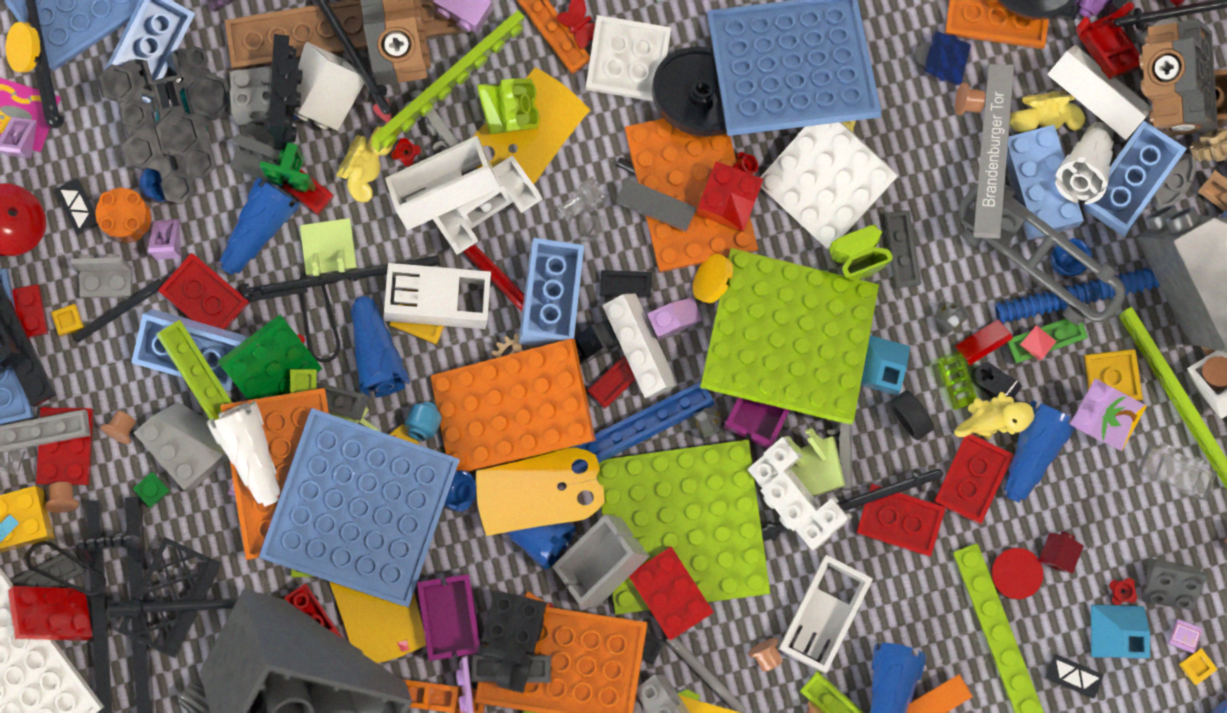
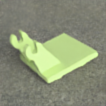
(328, 247)
(820, 464)

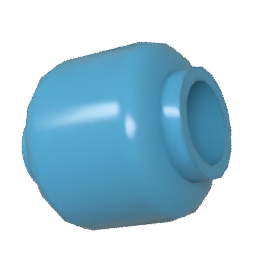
(423, 421)

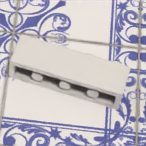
(640, 345)

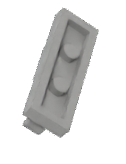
(436, 127)
(844, 451)

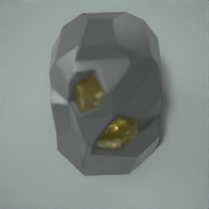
(951, 316)
(709, 422)

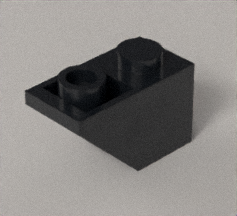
(595, 341)

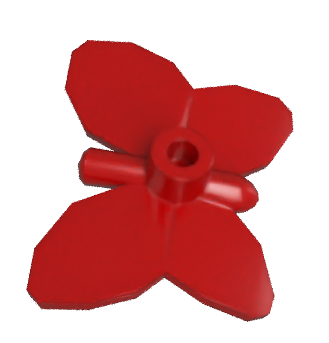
(578, 24)

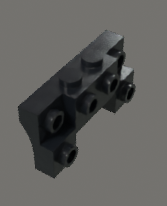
(282, 92)

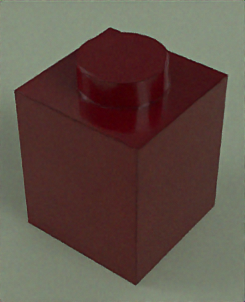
(1061, 552)

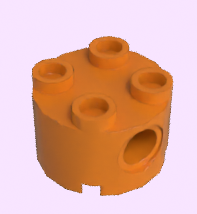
(123, 215)

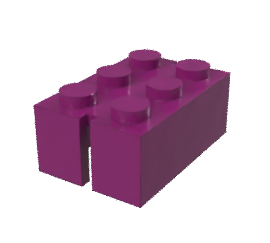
(757, 420)
(449, 617)

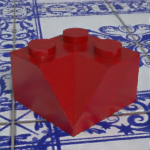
(729, 196)

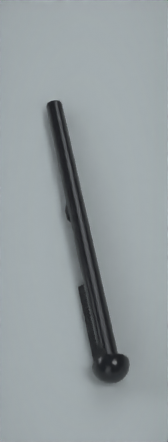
(43, 73)
(300, 285)

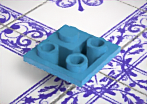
(885, 365)
(1119, 632)

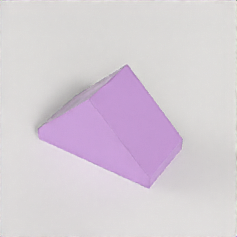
(18, 138)
(165, 239)

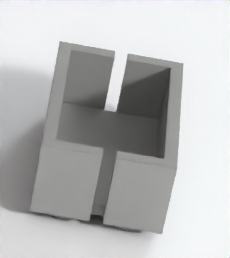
(600, 561)

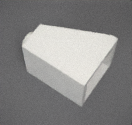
(326, 87)

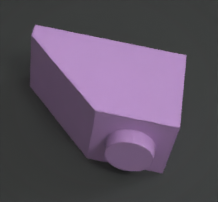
(674, 318)

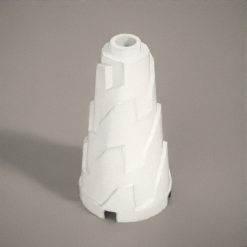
(1087, 168)
(246, 445)

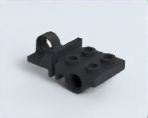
(511, 635)

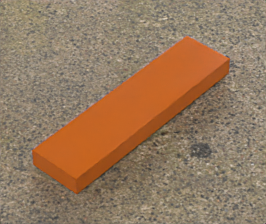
(557, 35)

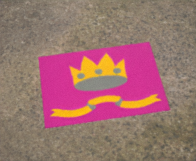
(24, 103)

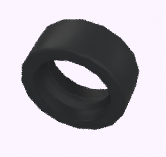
(912, 415)

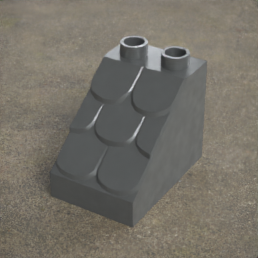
(1191, 268)
(288, 663)

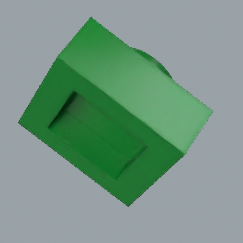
(151, 490)

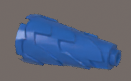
(257, 223)
(376, 357)
(1036, 450)
(544, 542)
(895, 677)

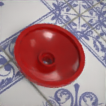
(26, 229)

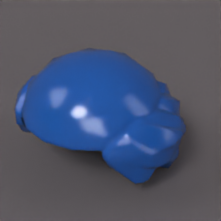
(150, 186)
(1066, 264)
(461, 492)

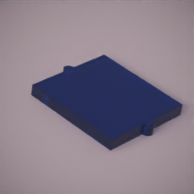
(947, 58)

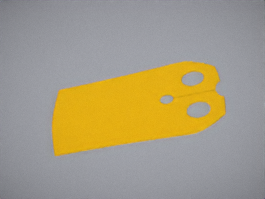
(559, 116)
(527, 492)
(379, 624)

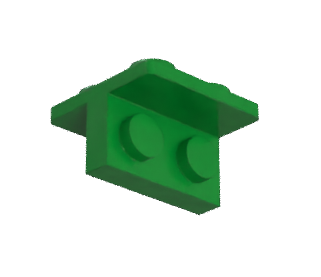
(289, 170)

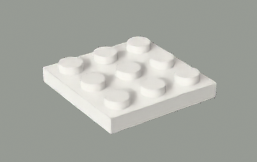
(626, 57)

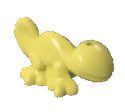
(1048, 110)
(361, 166)
(999, 414)

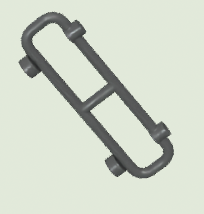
(1076, 310)

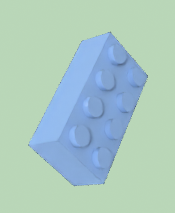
(152, 35)
(1032, 166)
(1136, 178)
(551, 292)
(210, 340)

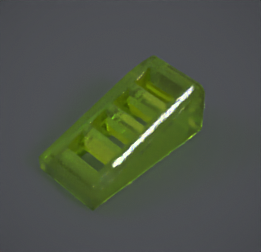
(965, 377)

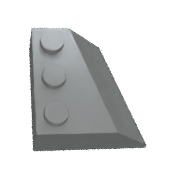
(182, 445)

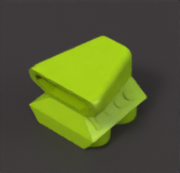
(509, 105)
(860, 253)

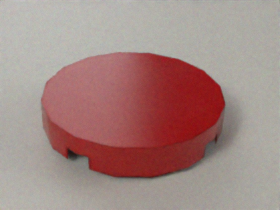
(1017, 573)

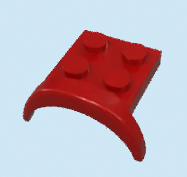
(1110, 44)

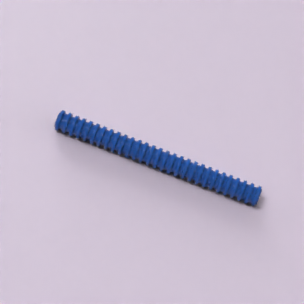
(1084, 292)

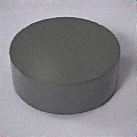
(921, 54)

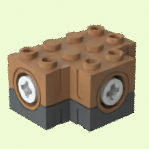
(396, 40)
(1180, 77)

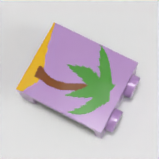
(1108, 415)

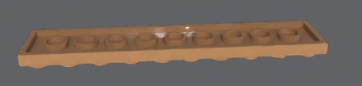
(252, 36)

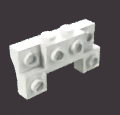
(514, 188)
(792, 499)

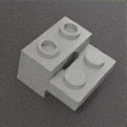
(249, 95)
(658, 696)

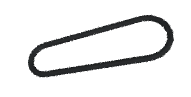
(332, 322)
(60, 580)

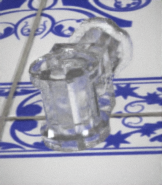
(582, 200)

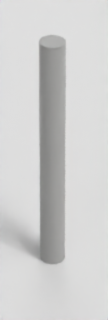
(706, 675)

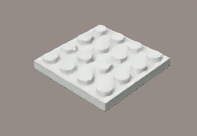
(827, 180)

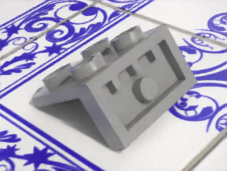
(104, 276)

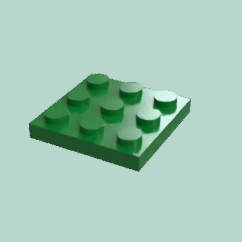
(264, 360)

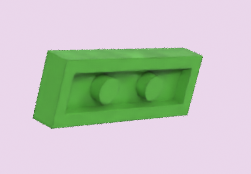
(1062, 331)

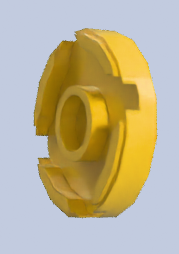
(22, 47)
(712, 278)

